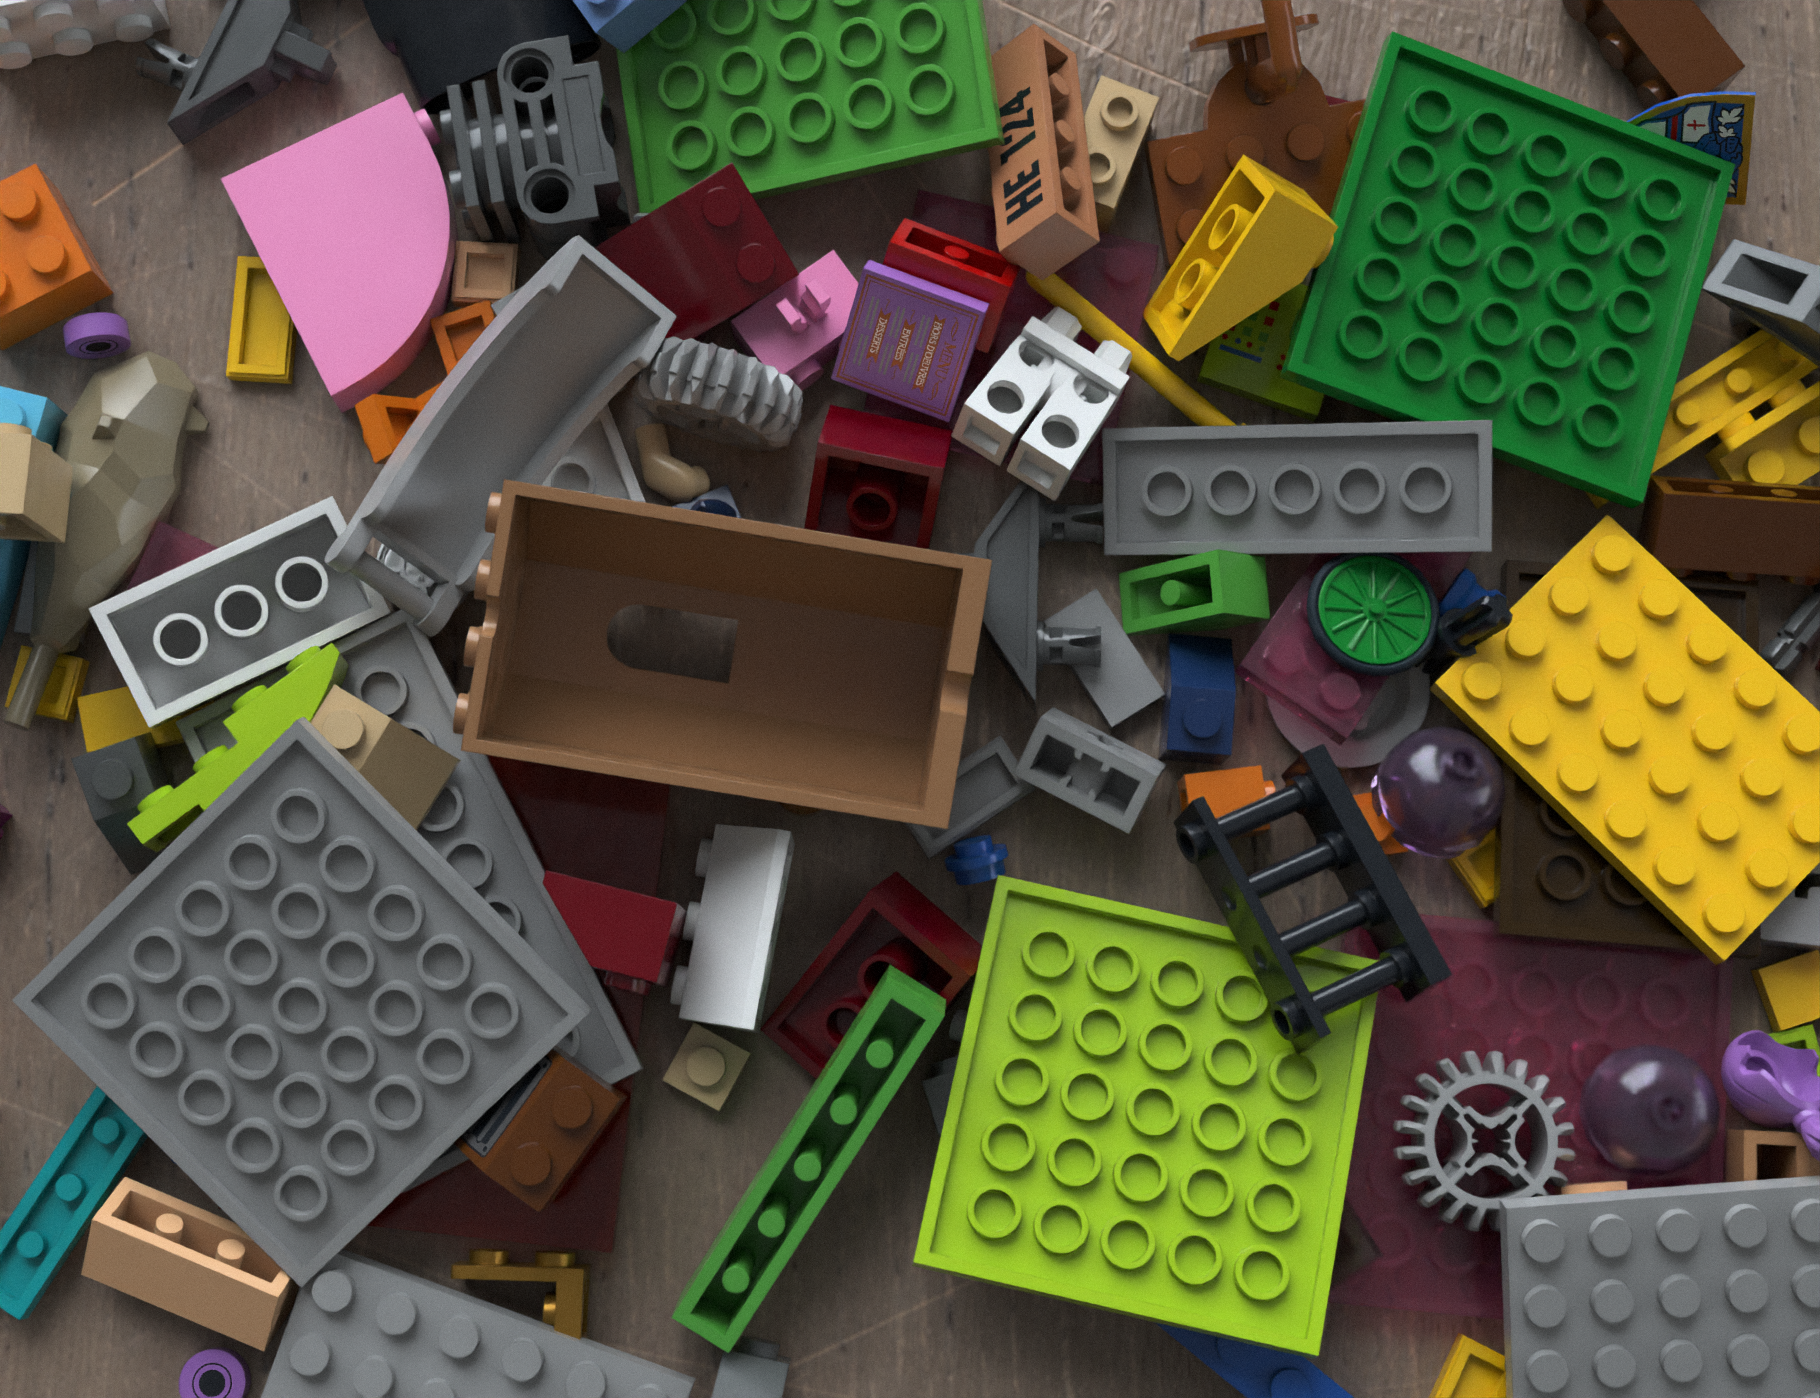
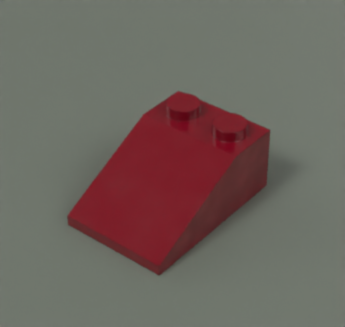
(703, 253)
(886, 928)

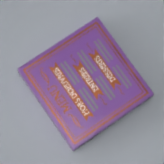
(909, 340)

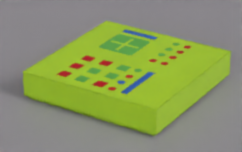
(1252, 355)

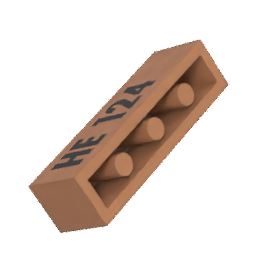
(1044, 167)

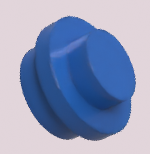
(976, 860)

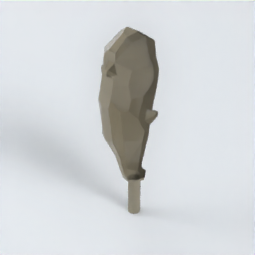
(126, 475)

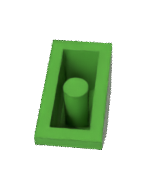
(1195, 594)

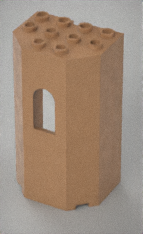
(839, 672)

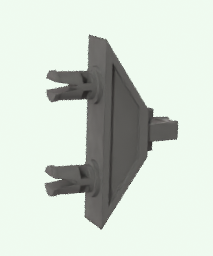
(242, 62)
(1771, 294)
(1012, 593)

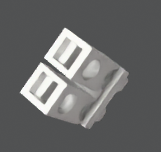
(1061, 381)

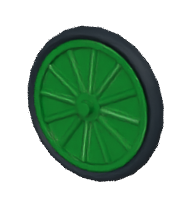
(1373, 613)

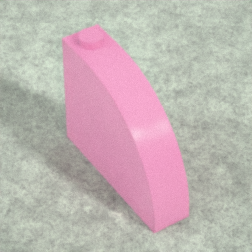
(356, 242)

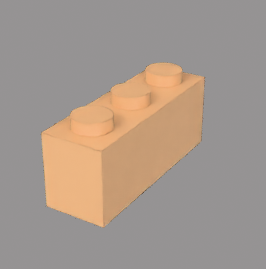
(188, 1264)

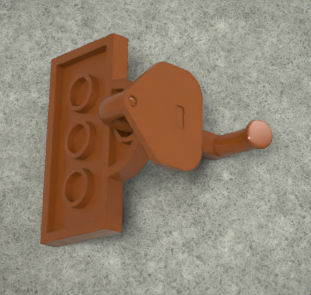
(1290, 136)

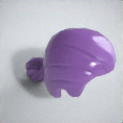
(1774, 1085)

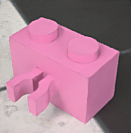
(800, 321)

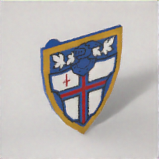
(1711, 123)

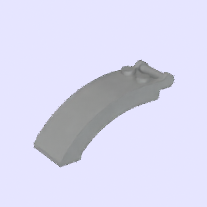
(498, 417)

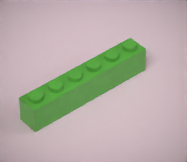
(809, 1158)

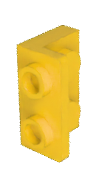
(1776, 447)

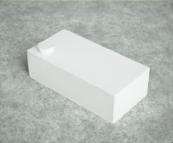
(235, 614)

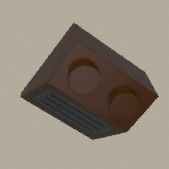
(542, 1128)

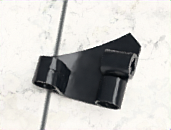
(465, 39)

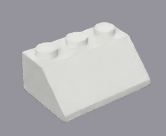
(734, 926)

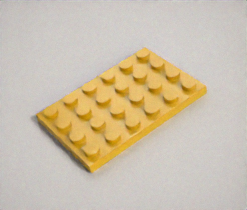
(1652, 736)

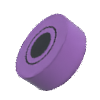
(96, 335)
(215, 1374)

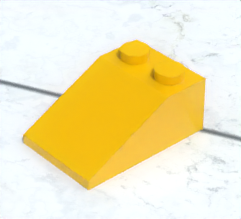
(1241, 256)

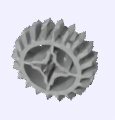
(719, 395)
(1504, 1122)

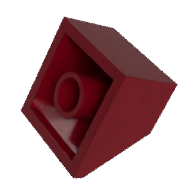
(877, 478)
(620, 930)

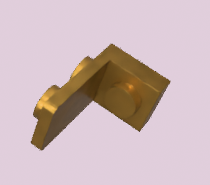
(563, 1309)

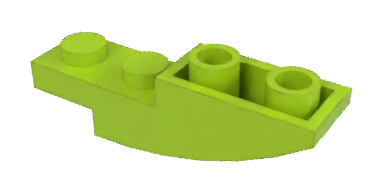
(257, 723)

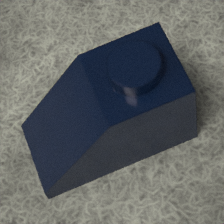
(1198, 700)

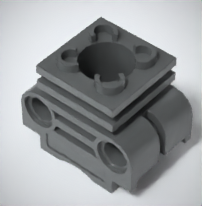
(542, 154)

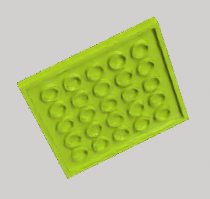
(1143, 1124)

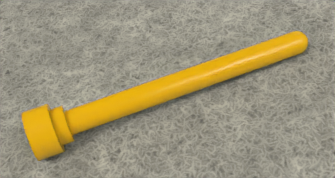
(1142, 361)

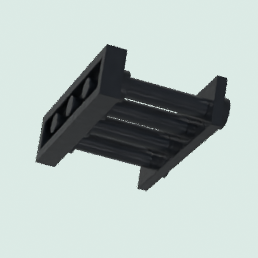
(1344, 847)

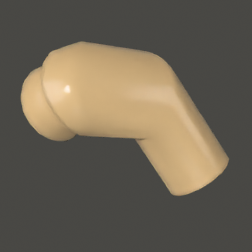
(665, 473)

